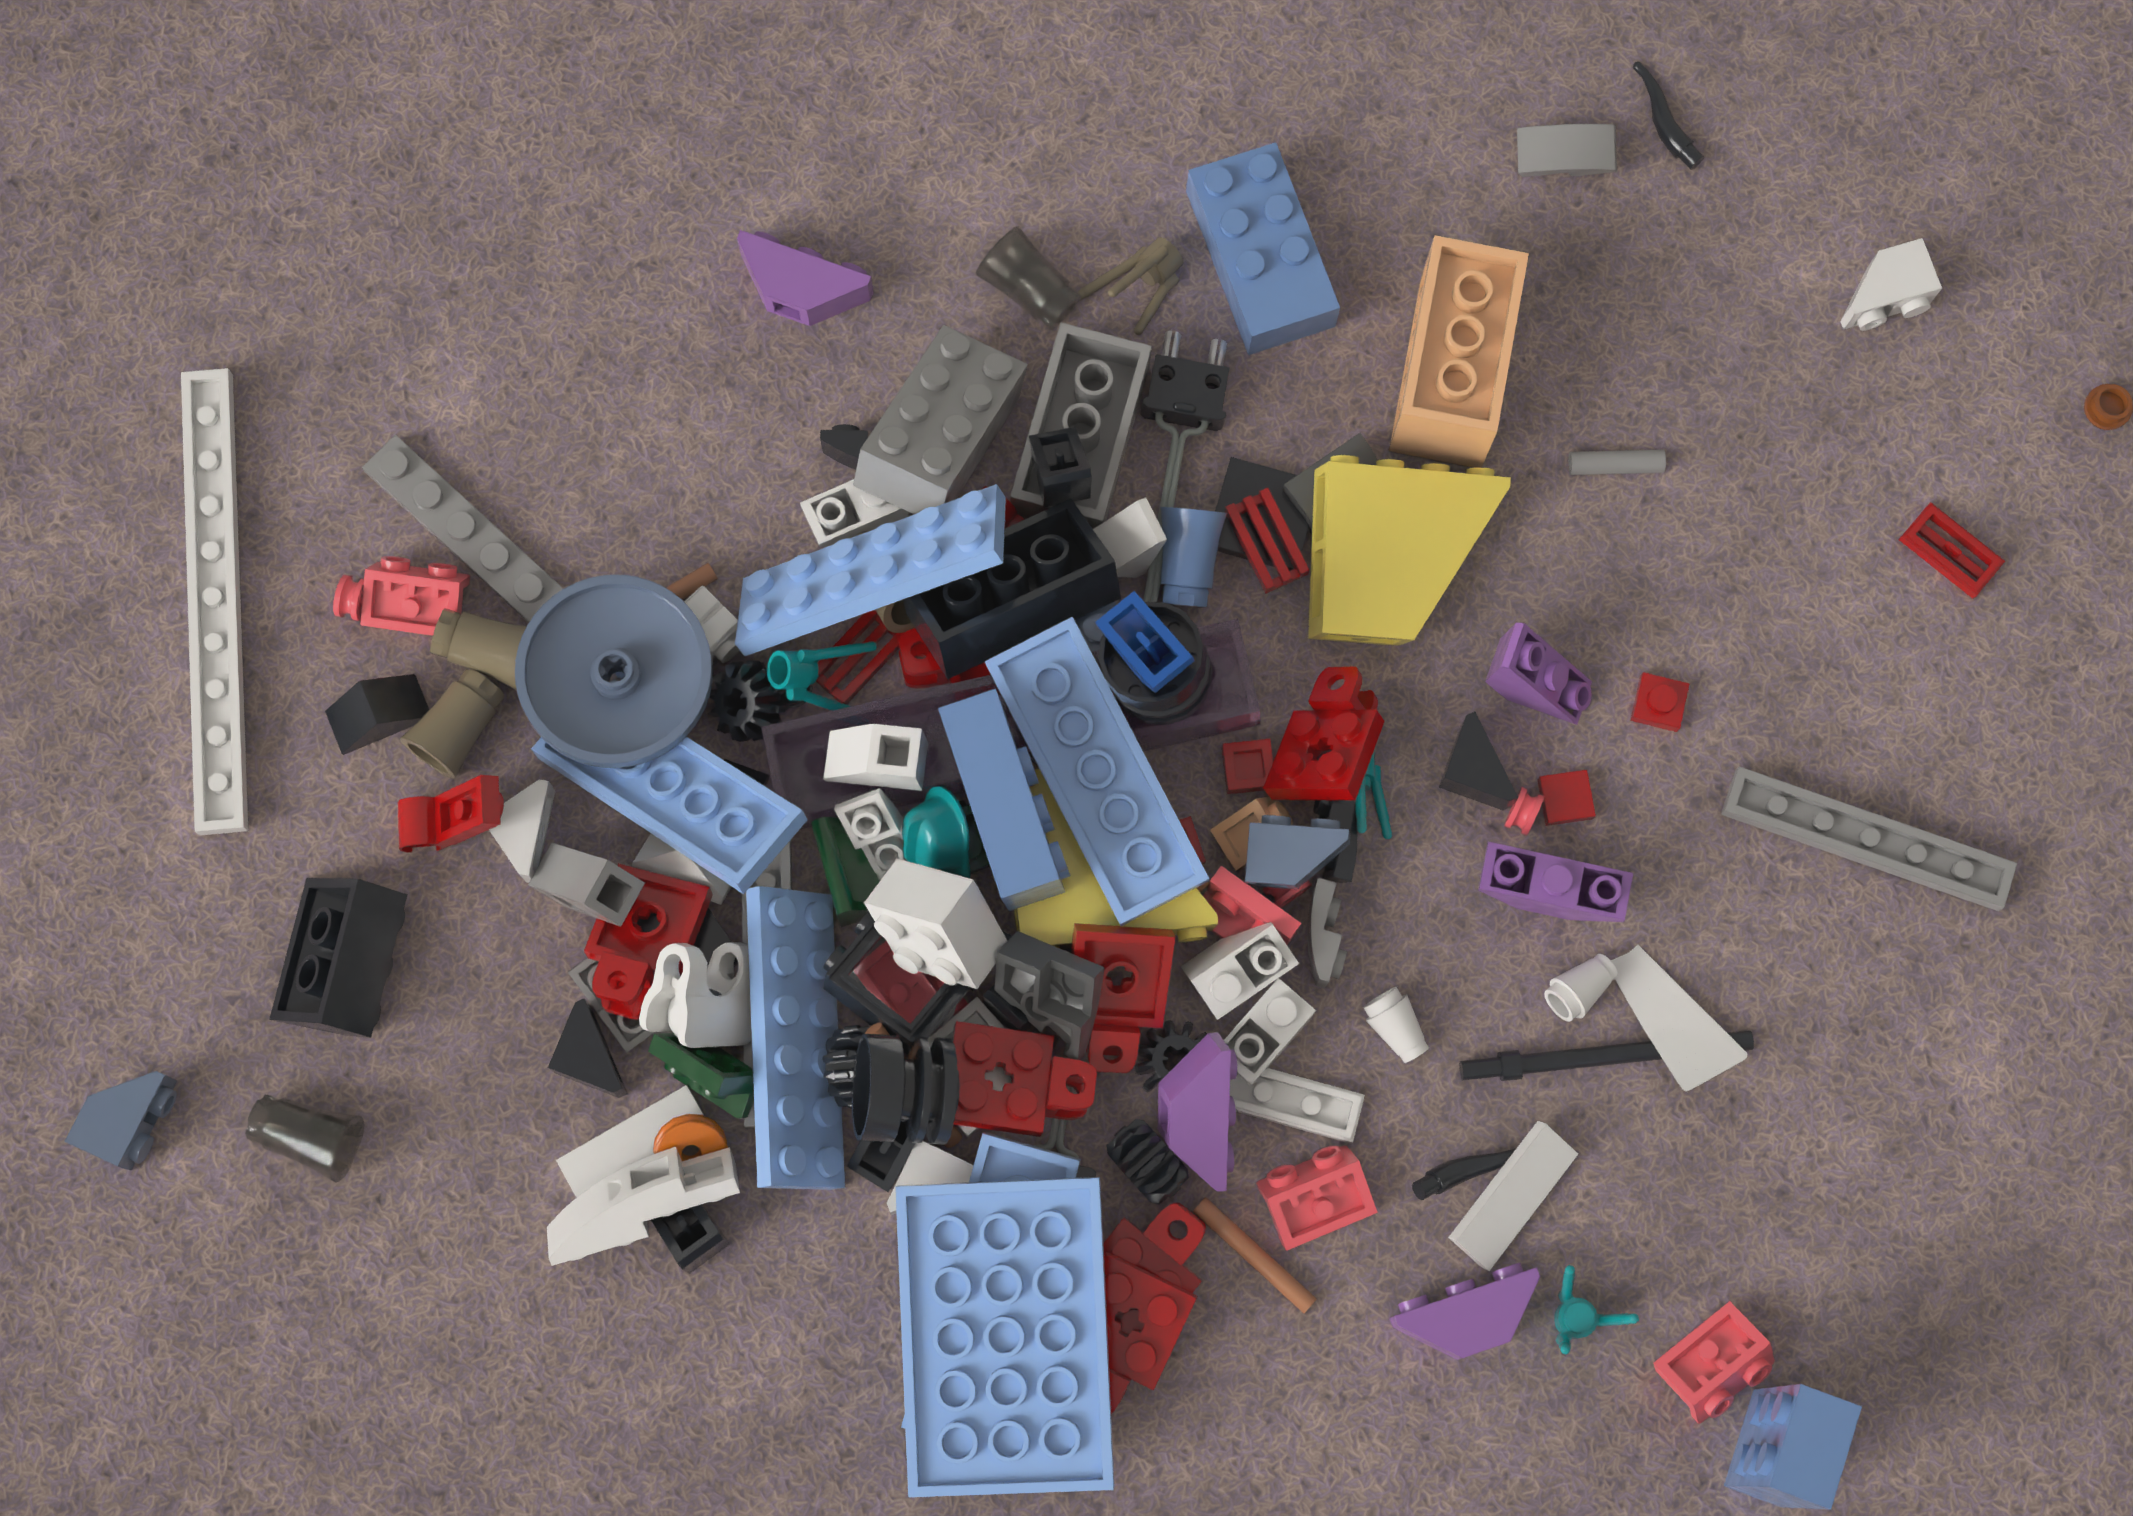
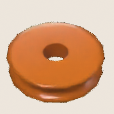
(690, 1130)

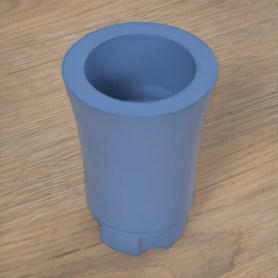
(1189, 554)

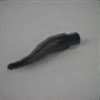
(1668, 130)
(1457, 1171)

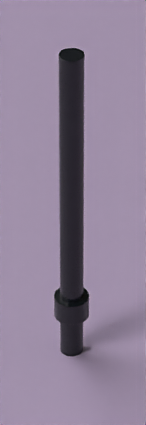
(1512, 1065)

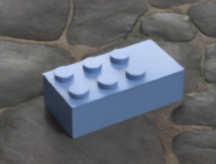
(1262, 248)
(1002, 802)
(1793, 1447)

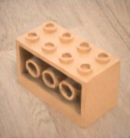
(1459, 352)

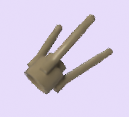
(1153, 266)

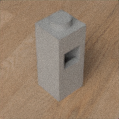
(586, 884)

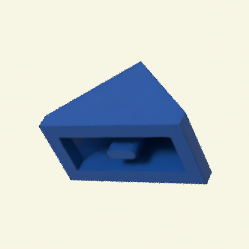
(1144, 642)

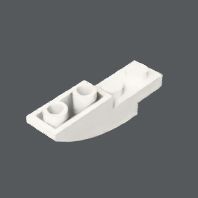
(622, 1203)

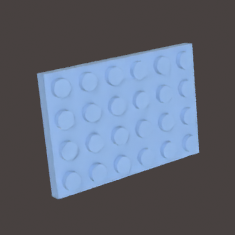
(1004, 1337)

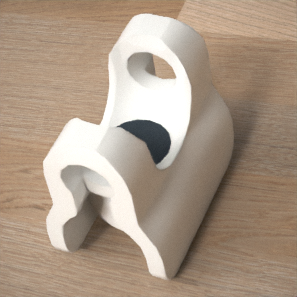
(703, 1003)

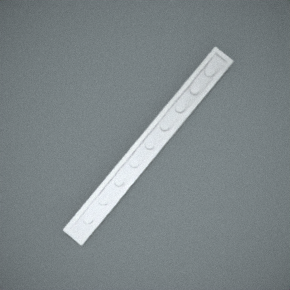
(214, 603)

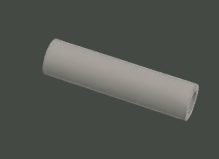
(1617, 462)

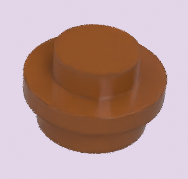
(2108, 406)

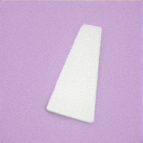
(1678, 1027)

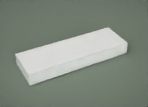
(1299, 1104)
(624, 1142)
(1513, 1195)

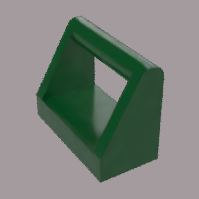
(846, 870)

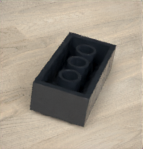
(1048, 574)

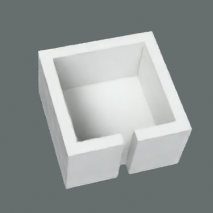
(936, 923)

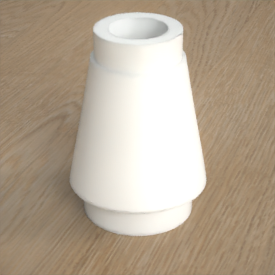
(1580, 987)
(1396, 1024)

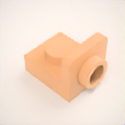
(1234, 831)

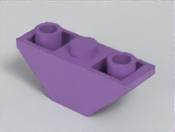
(800, 280)
(1537, 675)
(1554, 885)
(1198, 1109)
(1470, 1316)

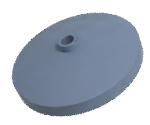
(606, 629)

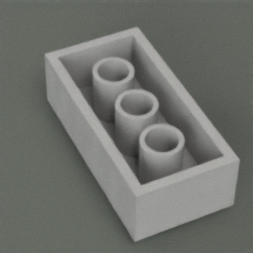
(1096, 387)
(940, 423)

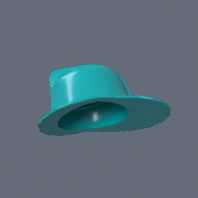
(937, 833)

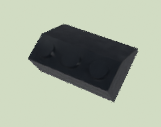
(339, 956)

